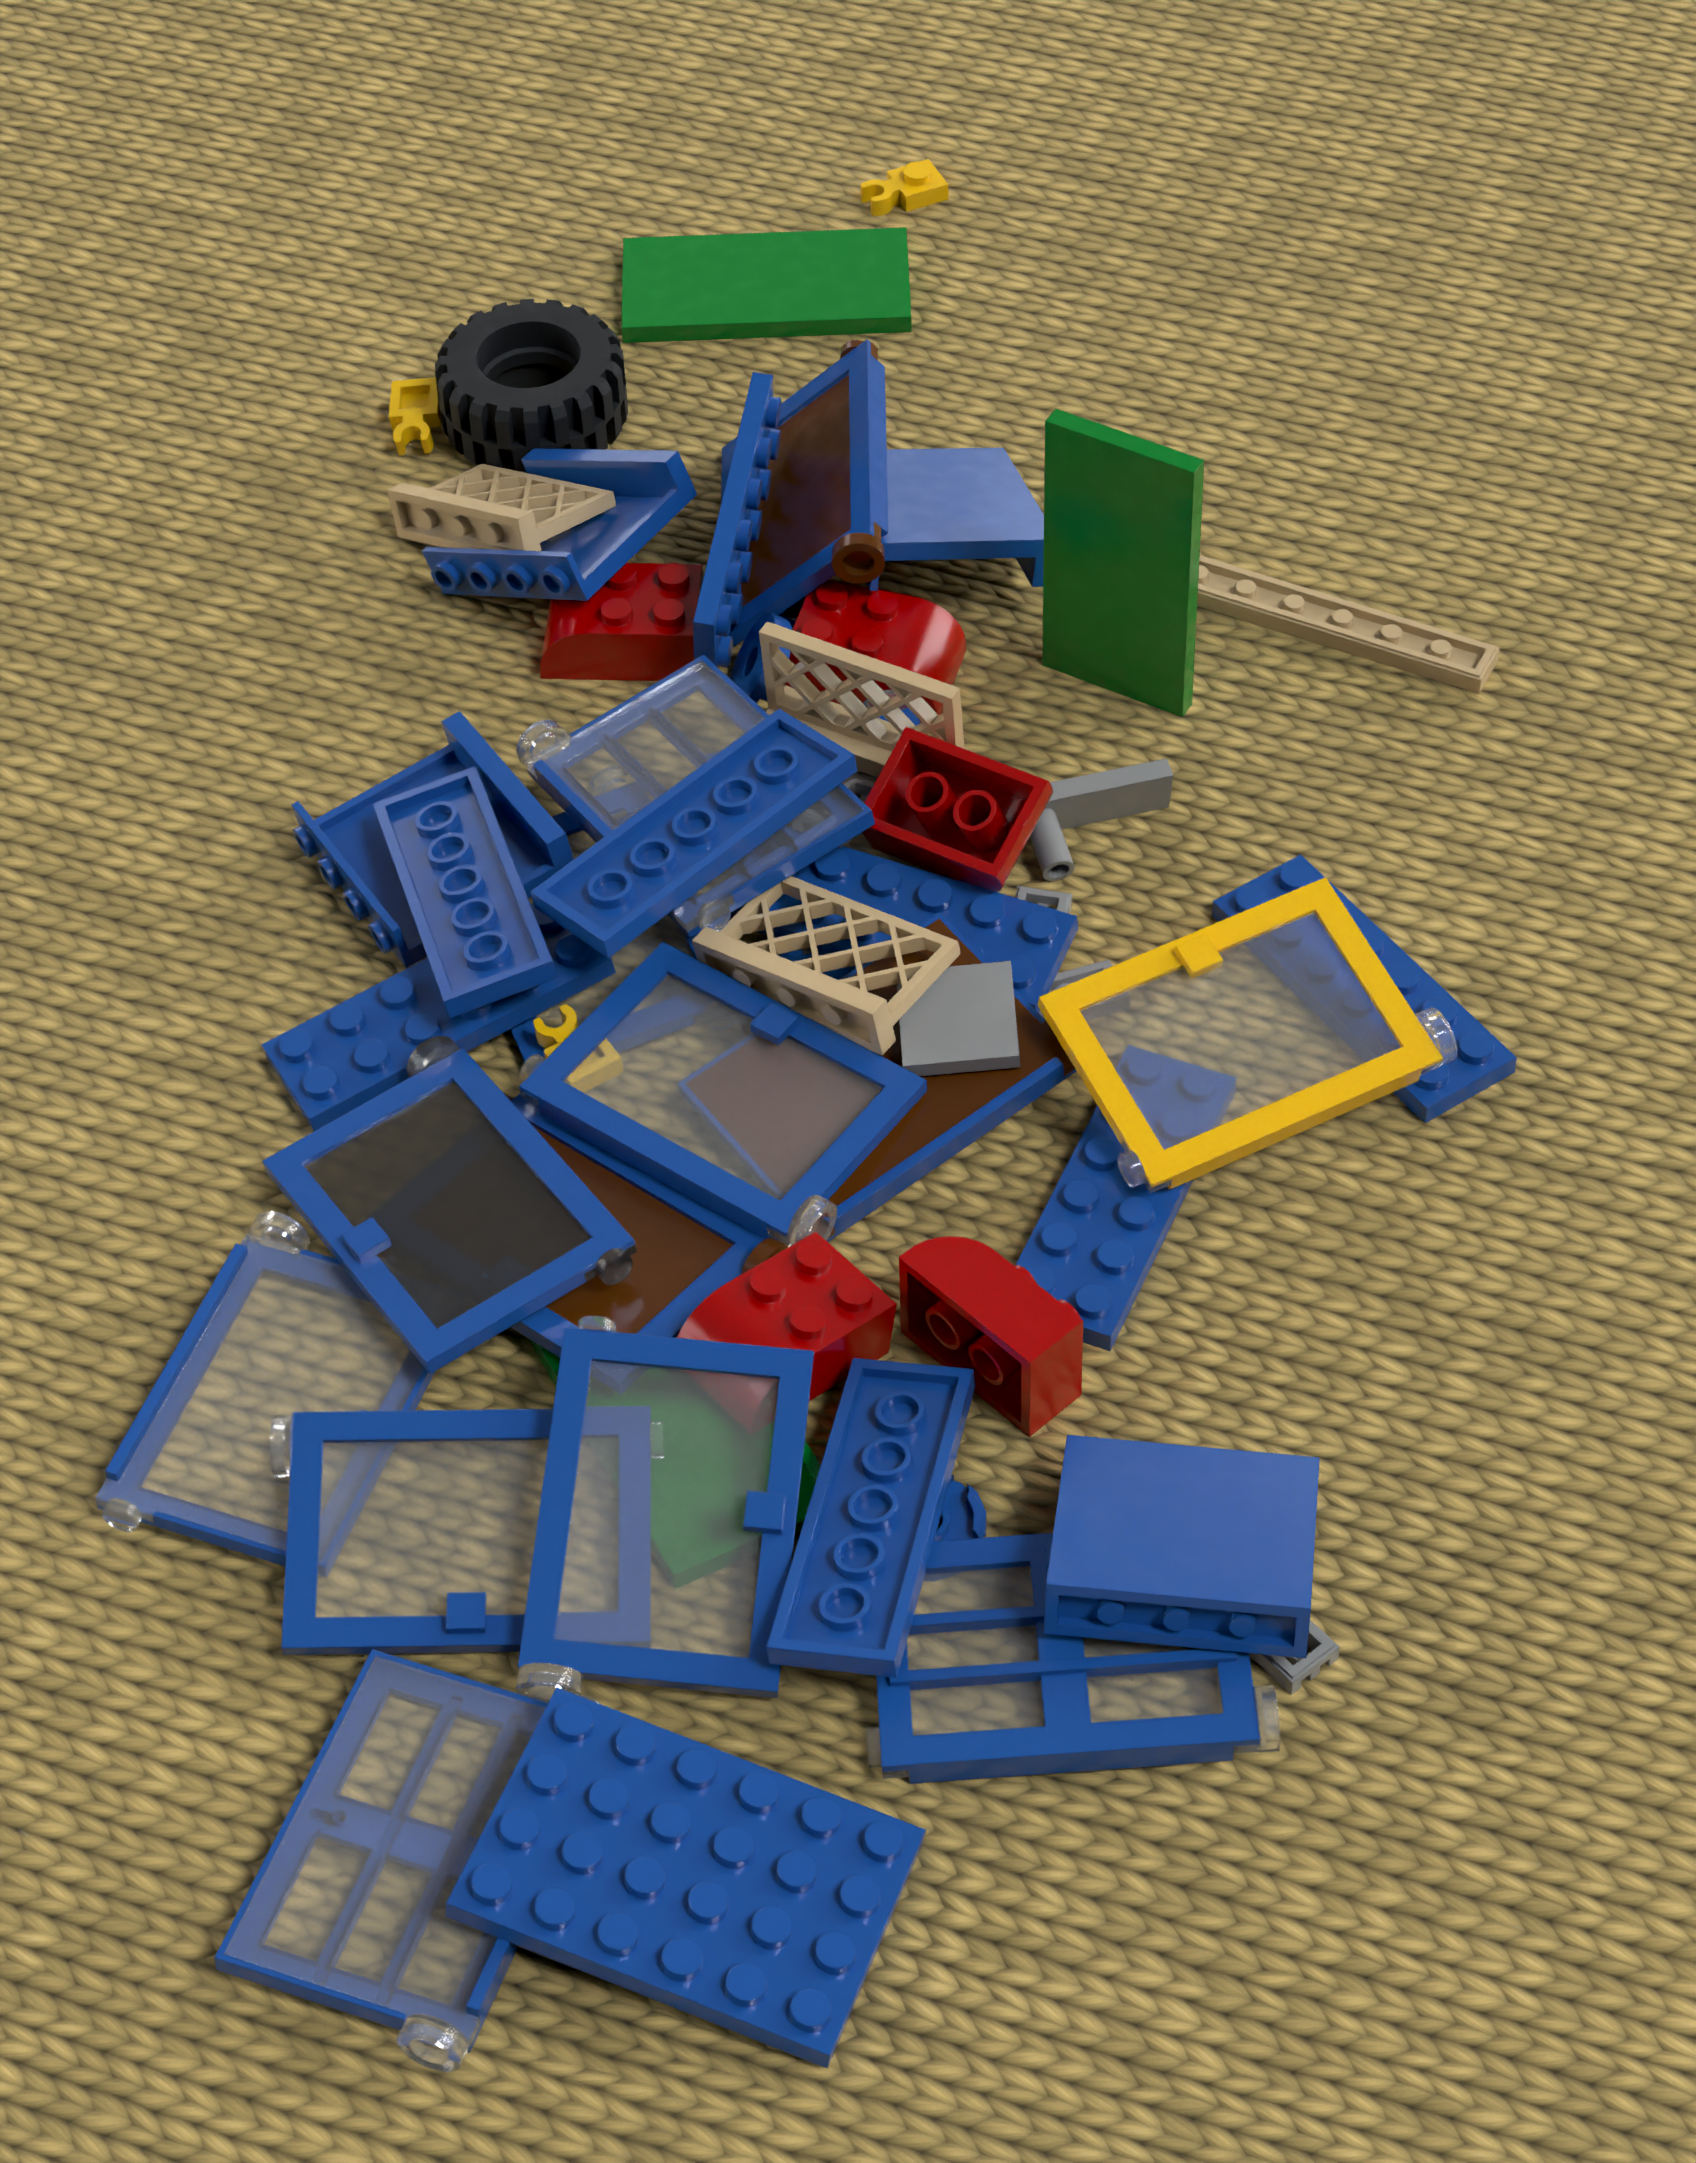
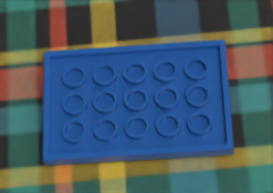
(688, 1876)

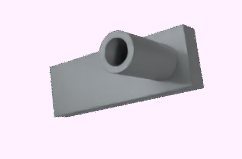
(1094, 800)

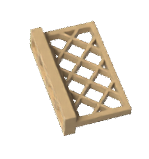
(494, 509)
(851, 722)
(800, 985)

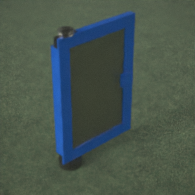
(449, 1207)

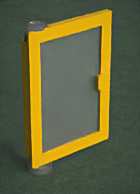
(1242, 1036)

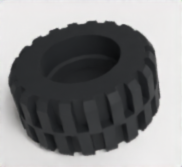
(530, 382)

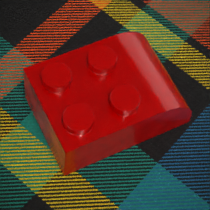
(884, 627)
(628, 629)
(954, 810)
(803, 1302)
(993, 1317)

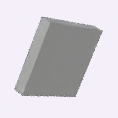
(962, 1022)

